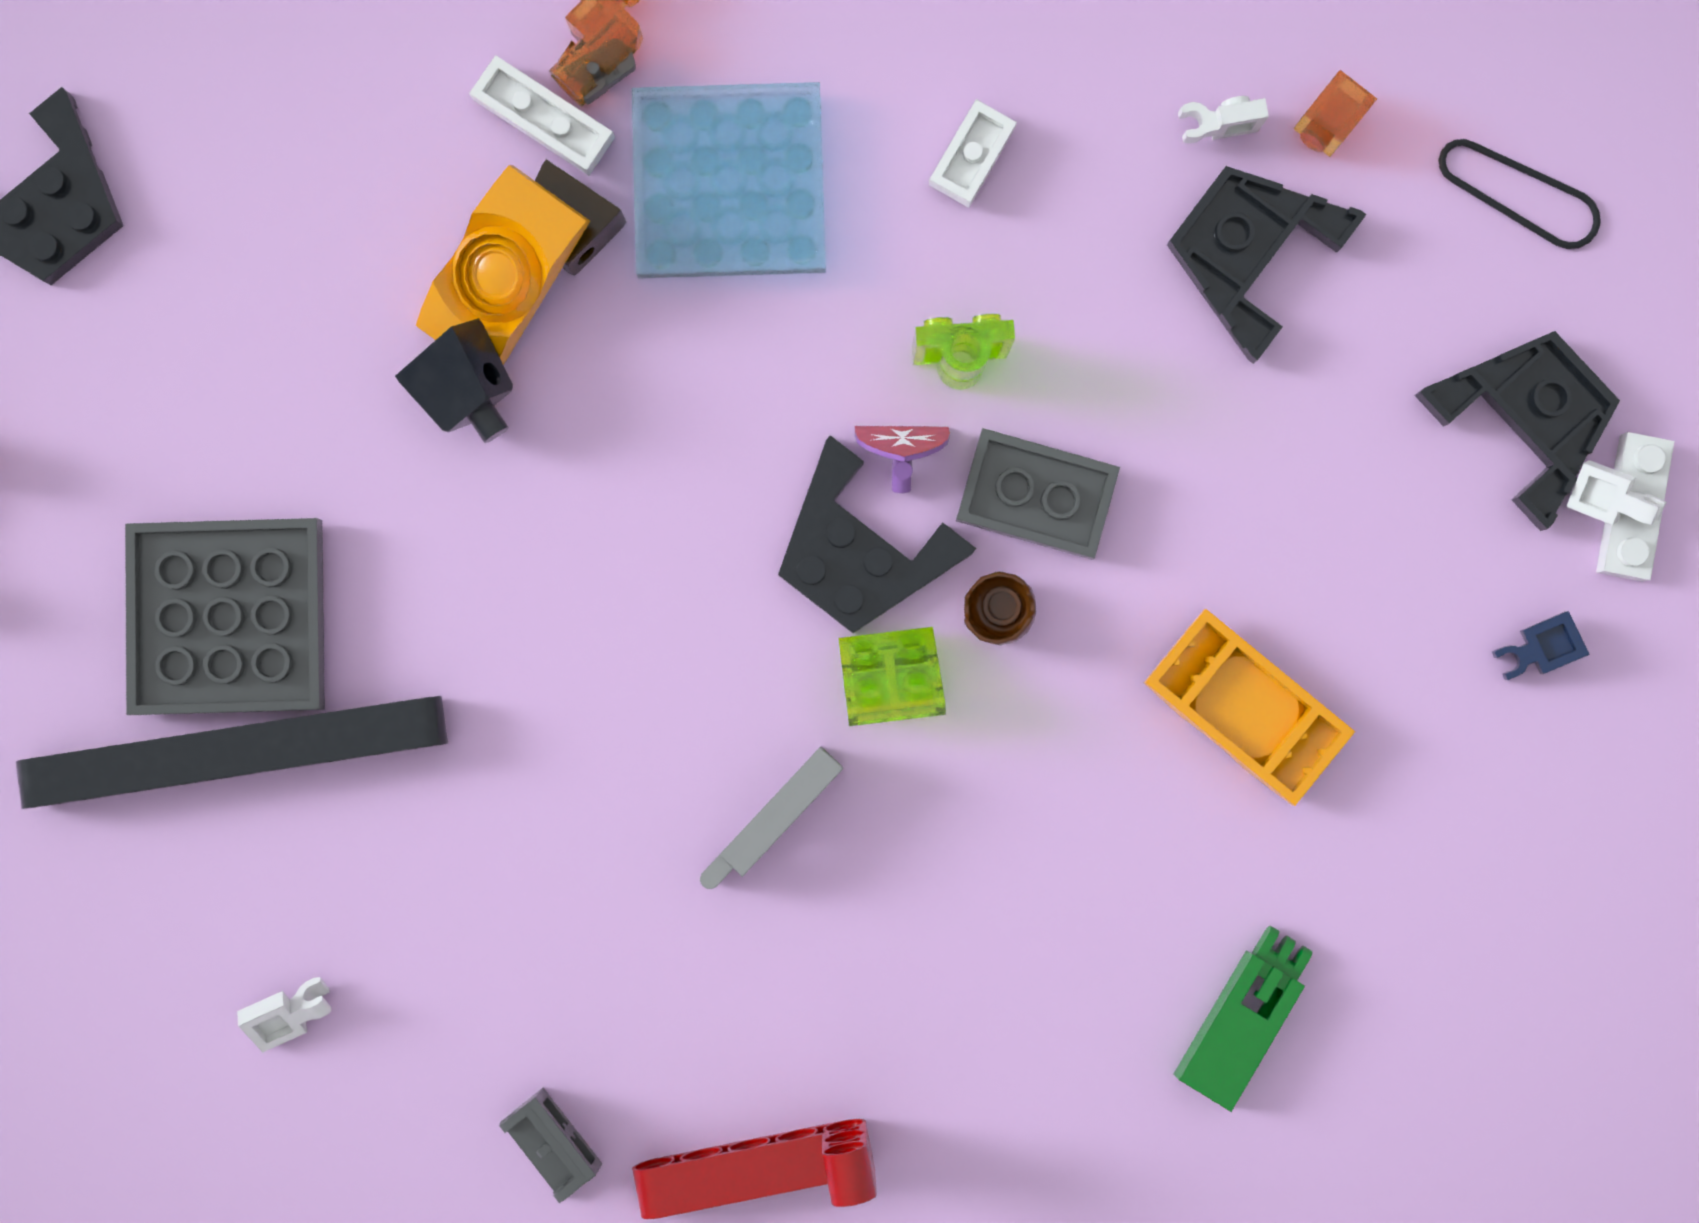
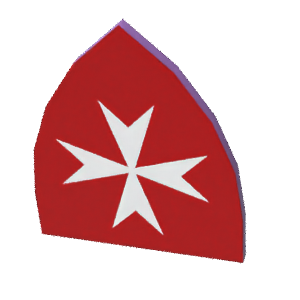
(902, 446)

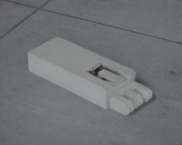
(773, 818)

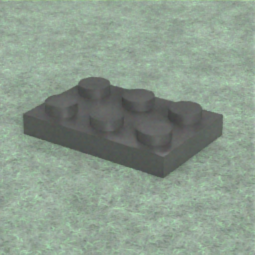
(1037, 494)

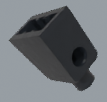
(460, 381)

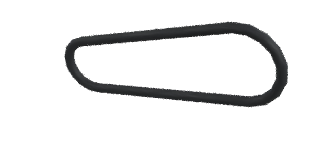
(1508, 212)

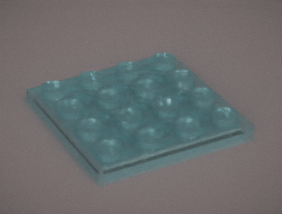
(728, 180)

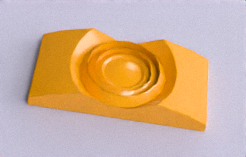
(504, 261)
(1249, 707)

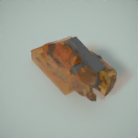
(603, 49)

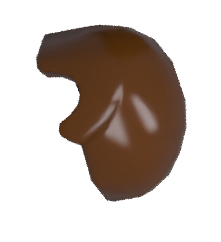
(999, 608)

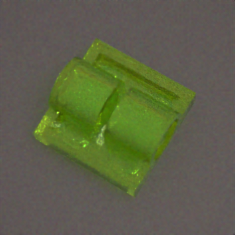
(982, 339)
(891, 676)

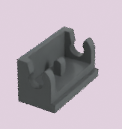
(552, 1144)

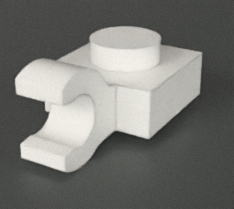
(1232, 118)
(1608, 493)
(281, 1018)

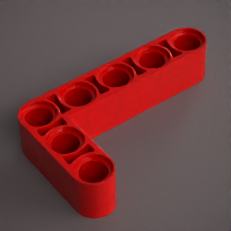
(761, 1168)

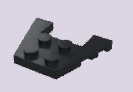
(63, 205)
(1235, 237)
(1547, 402)
(848, 565)

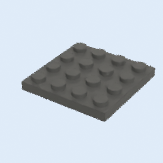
(224, 616)

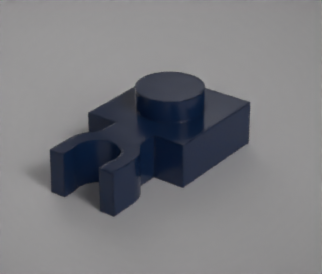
(1548, 644)

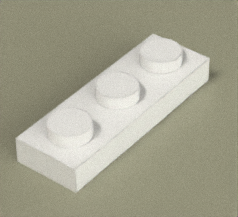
(542, 115)
(1631, 545)

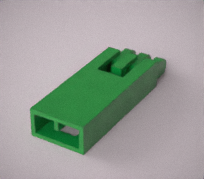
(1235, 1036)

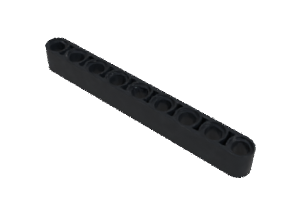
(231, 752)

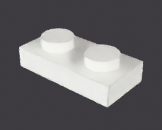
(972, 153)

